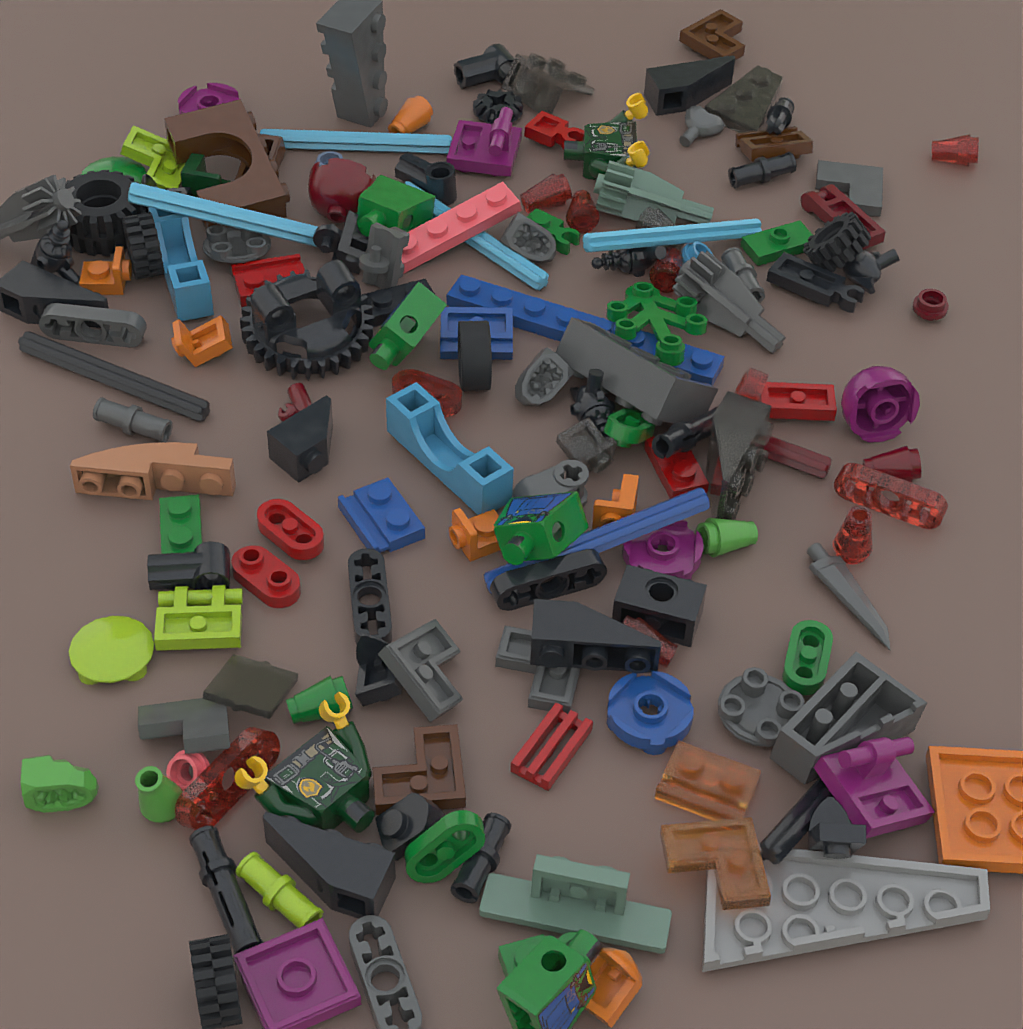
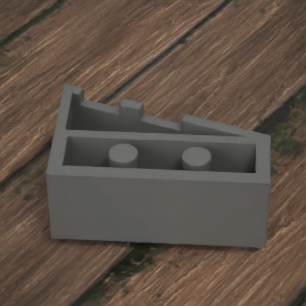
(848, 709)

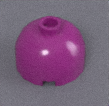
(879, 403)

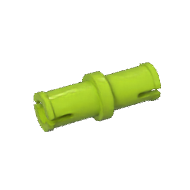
(278, 890)

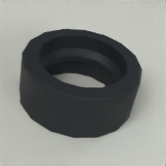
(474, 355)

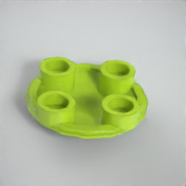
(111, 650)

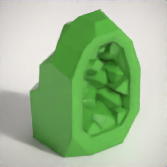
(56, 784)

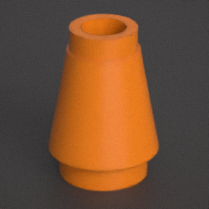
(412, 116)

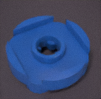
(647, 731)

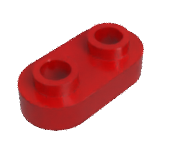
(296, 533)
(259, 570)

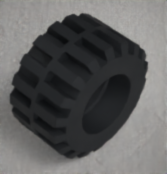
(102, 208)

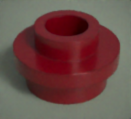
(930, 304)

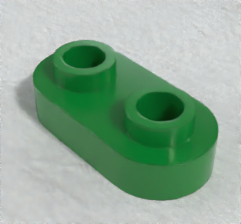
(628, 427)
(808, 660)
(444, 846)

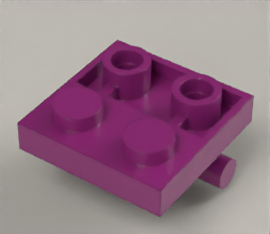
(486, 146)
(875, 785)

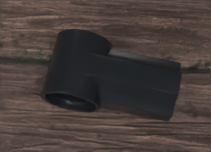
(484, 68)
(433, 178)
(197, 569)

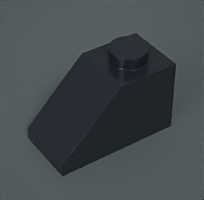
(303, 440)

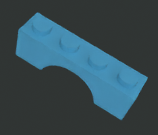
(182, 269)
(418, 424)

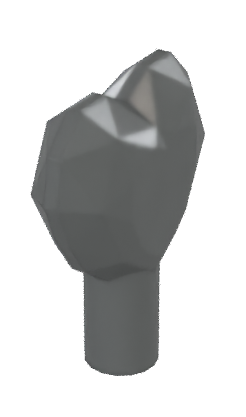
(700, 124)

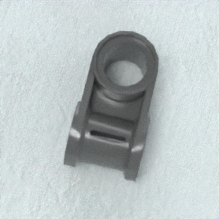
(552, 481)

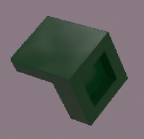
(195, 174)

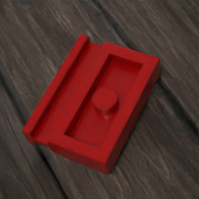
(254, 273)

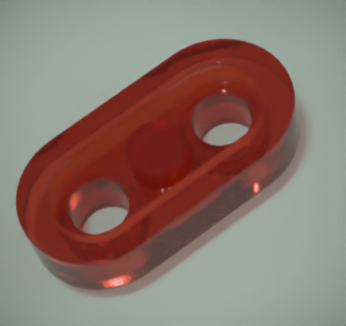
(442, 390)

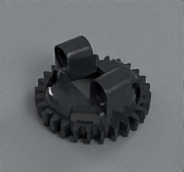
(272, 320)

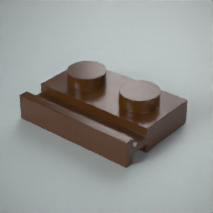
(761, 143)

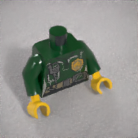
(611, 141)
(321, 780)

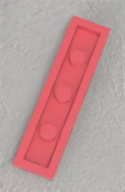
(459, 225)

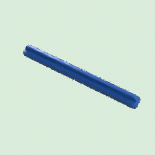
(626, 528)

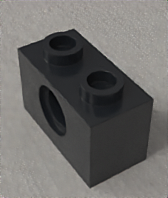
(661, 600)

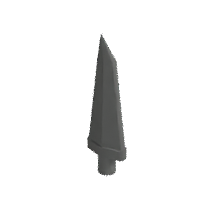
(838, 578)

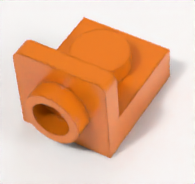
(107, 276)
(621, 505)
(475, 534)

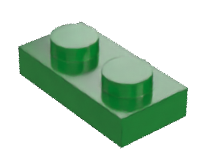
(180, 523)

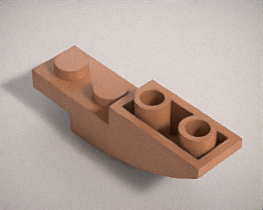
(142, 468)

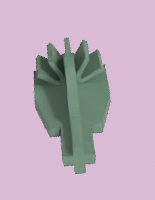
(630, 191)

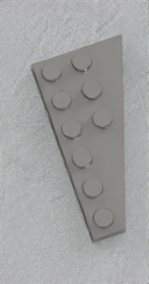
(839, 903)

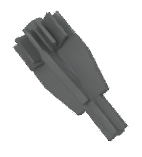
(37, 208)
(725, 300)

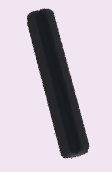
(793, 825)

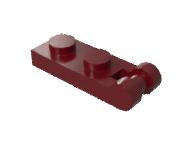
(832, 202)

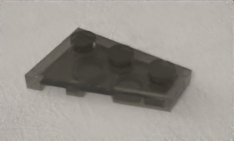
(747, 101)

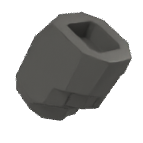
(529, 239)
(542, 378)

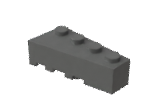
(356, 59)

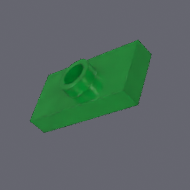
(772, 243)

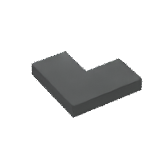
(861, 183)
(416, 666)
(549, 684)
(198, 720)

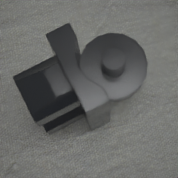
(346, 244)

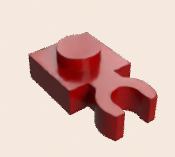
(550, 129)

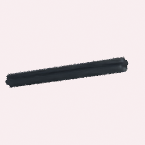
(114, 376)

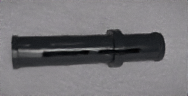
(683, 435)
(219, 875)

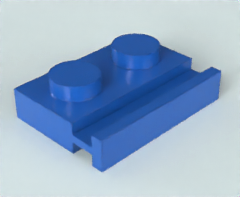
(500, 329)
(381, 517)

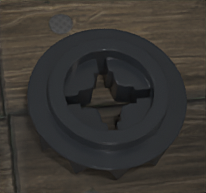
(488, 105)

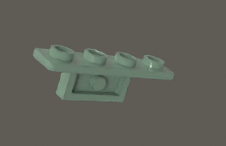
(577, 897)

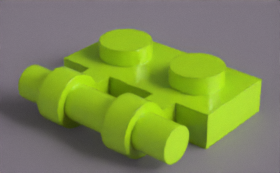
(198, 618)

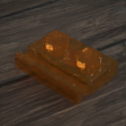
(707, 783)

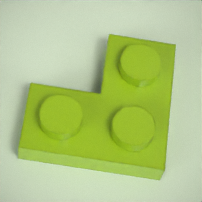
(155, 153)

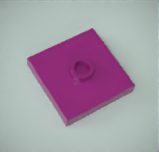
(297, 978)

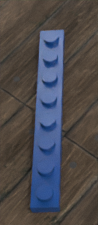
(552, 320)

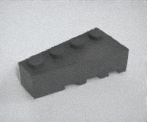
(634, 375)

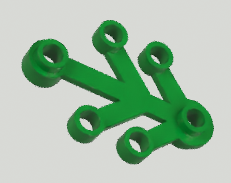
(646, 300)

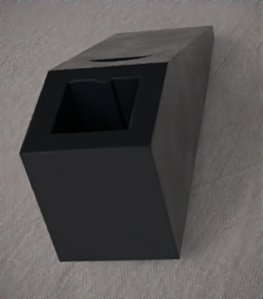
(684, 85)
(29, 289)
(582, 638)
(340, 870)

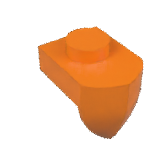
(616, 984)

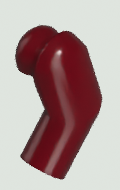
(299, 401)

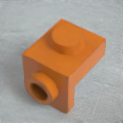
(202, 342)

